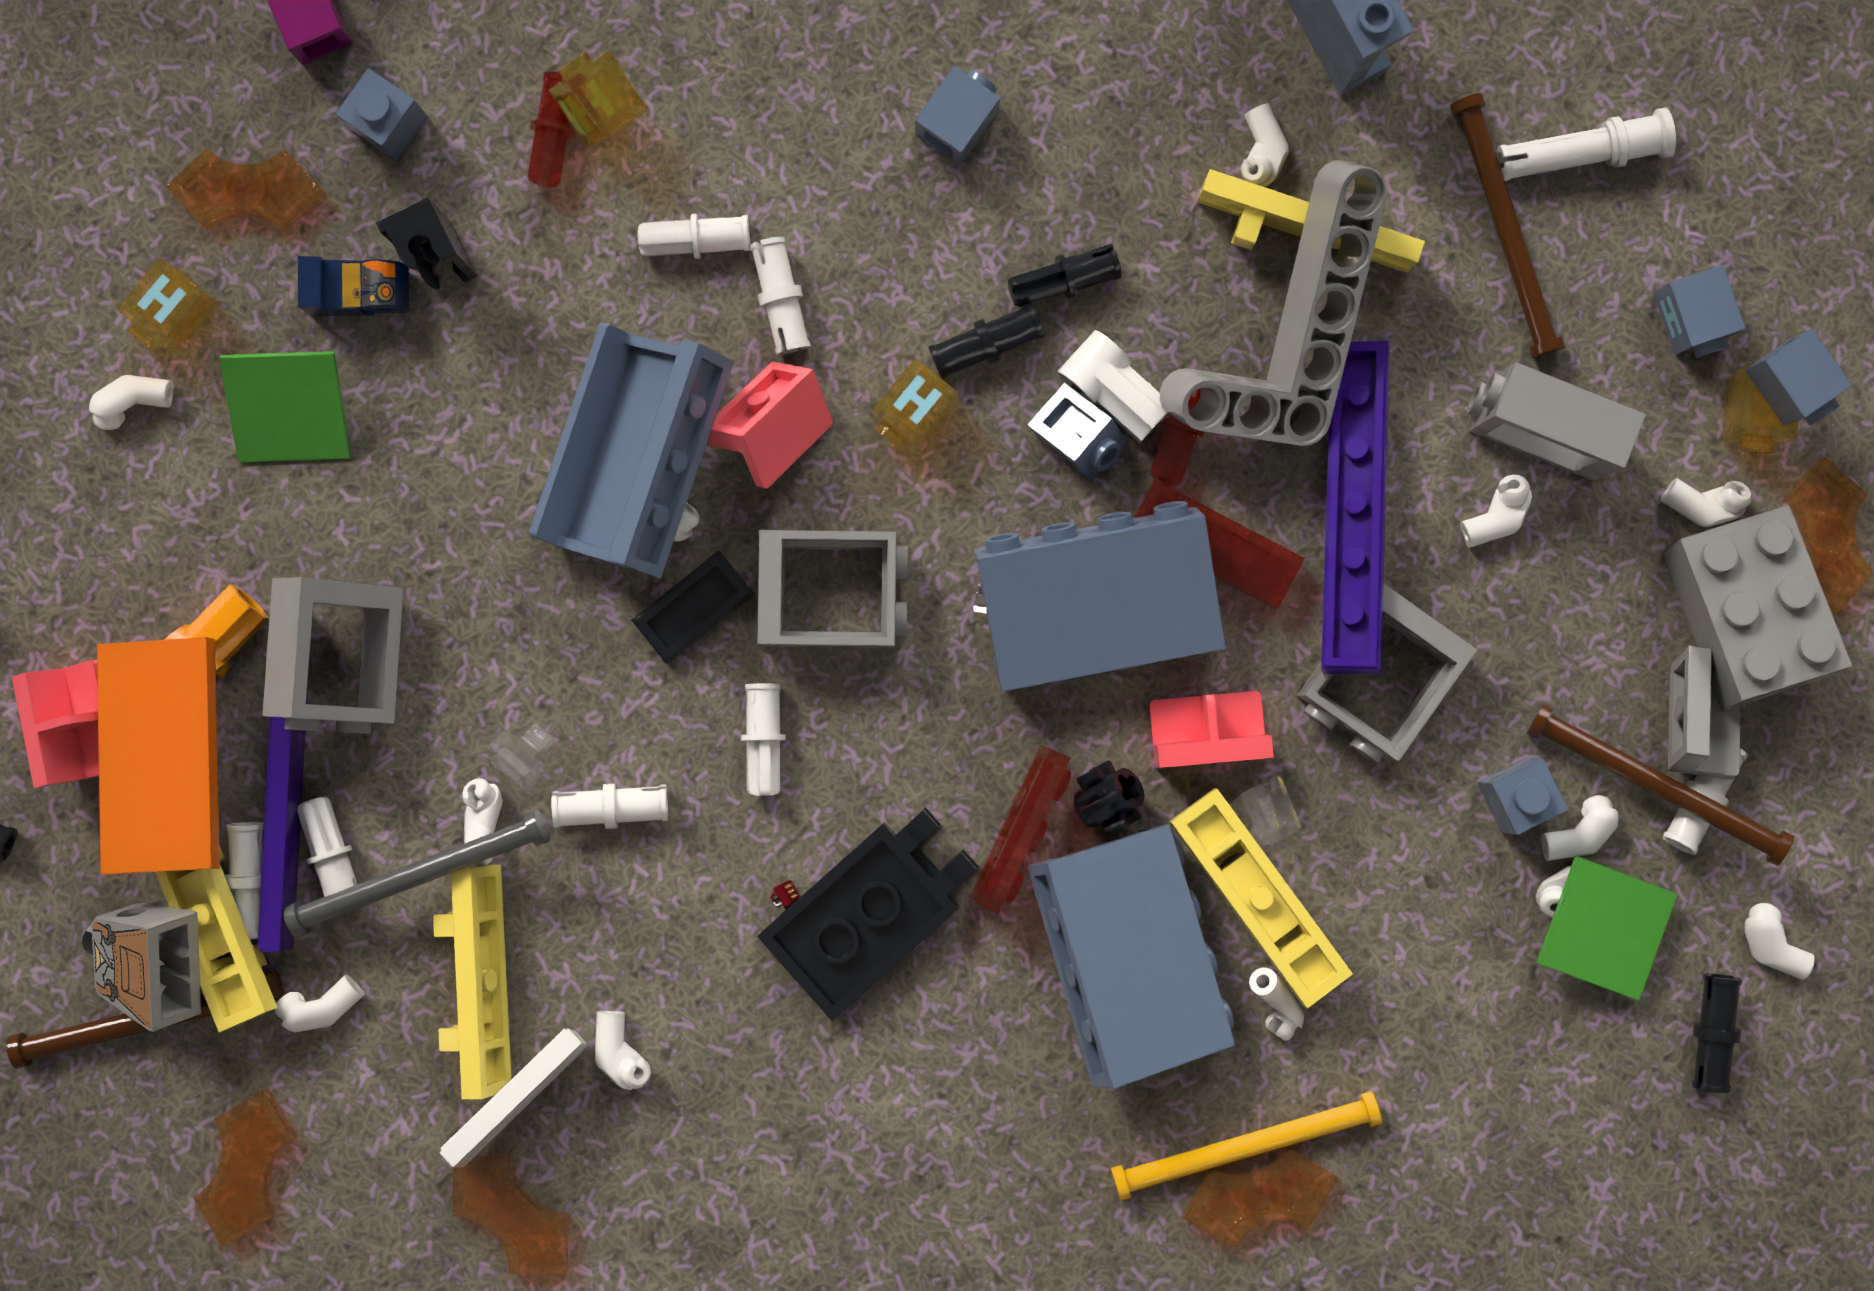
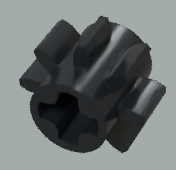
(1108, 798)

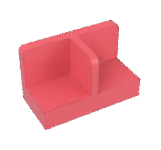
(773, 420)
(60, 723)
(1209, 729)

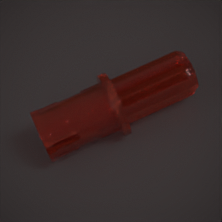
(550, 137)
(1175, 448)

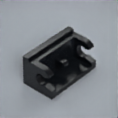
(423, 237)

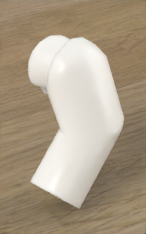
(1269, 149)
(121, 394)
(482, 811)
(1589, 835)

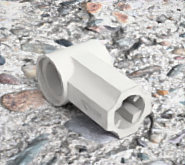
(1108, 380)

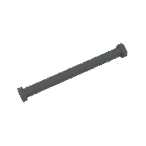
(301, 917)

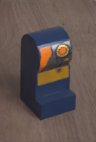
(352, 287)

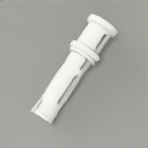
(1612, 143)

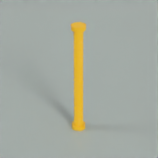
(1247, 1145)

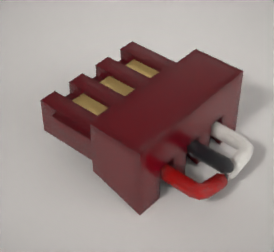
(785, 894)

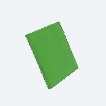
(285, 406)
(1607, 928)

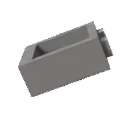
(1555, 421)
(772, 587)
(1427, 634)
(290, 648)

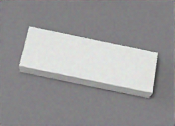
(513, 1098)

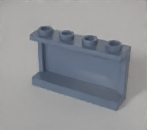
(1352, 36)
(631, 449)
(1100, 596)
(1132, 957)

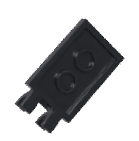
(866, 914)

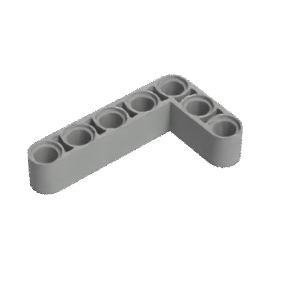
(1300, 324)

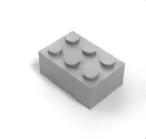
(1756, 607)

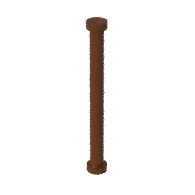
(1507, 225)
(1661, 785)
(24, 1049)

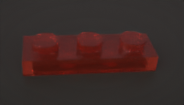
(1237, 553)
(1022, 829)

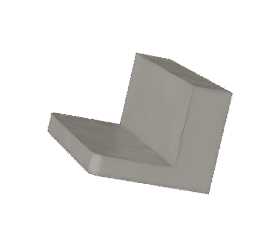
(1700, 734)

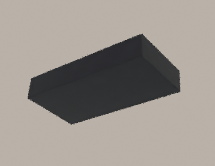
(692, 607)

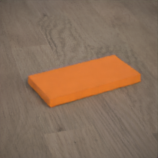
(158, 756)

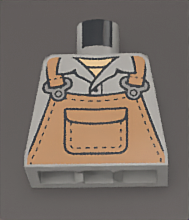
(147, 962)

